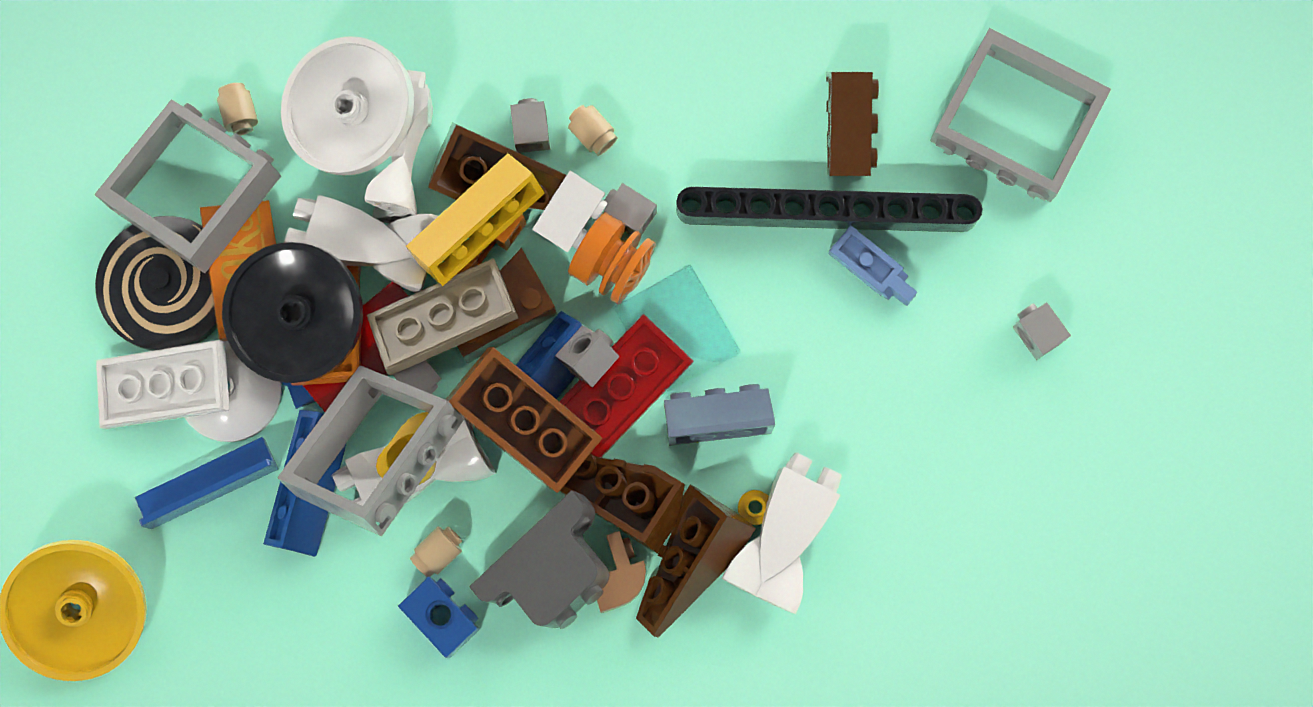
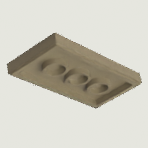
(442, 317)

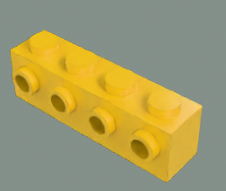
(472, 219)

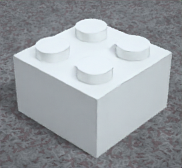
(570, 211)

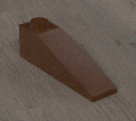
(468, 156)
(630, 497)
(696, 554)

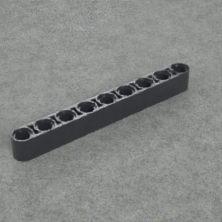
(843, 202)

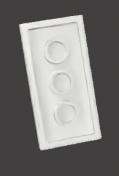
(162, 385)

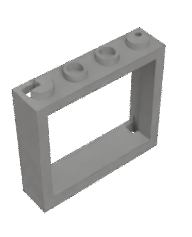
(1043, 69)
(229, 216)
(338, 426)

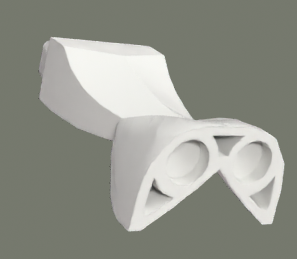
(392, 188)
(361, 239)
(458, 462)
(792, 519)

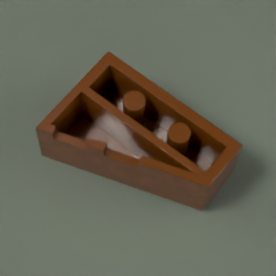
(851, 123)

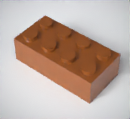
(523, 419)

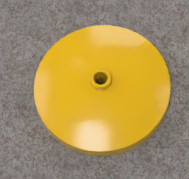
(64, 640)

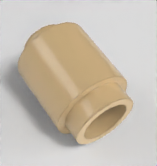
(237, 108)
(592, 129)
(436, 551)

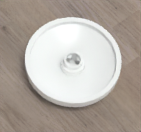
(347, 106)

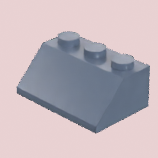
(718, 415)

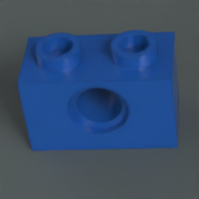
(420, 608)

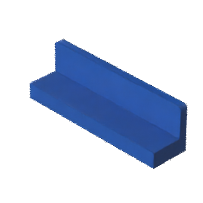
(540, 358)
(205, 483)
(293, 521)

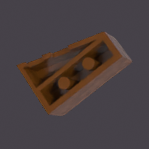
(529, 301)

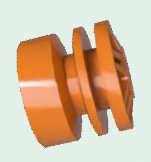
(612, 258)

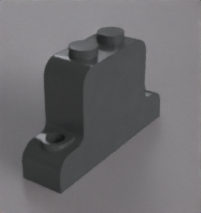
(549, 567)

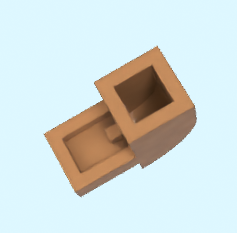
(625, 581)

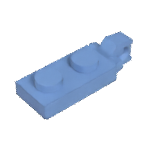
(872, 266)

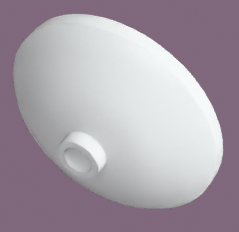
(251, 404)

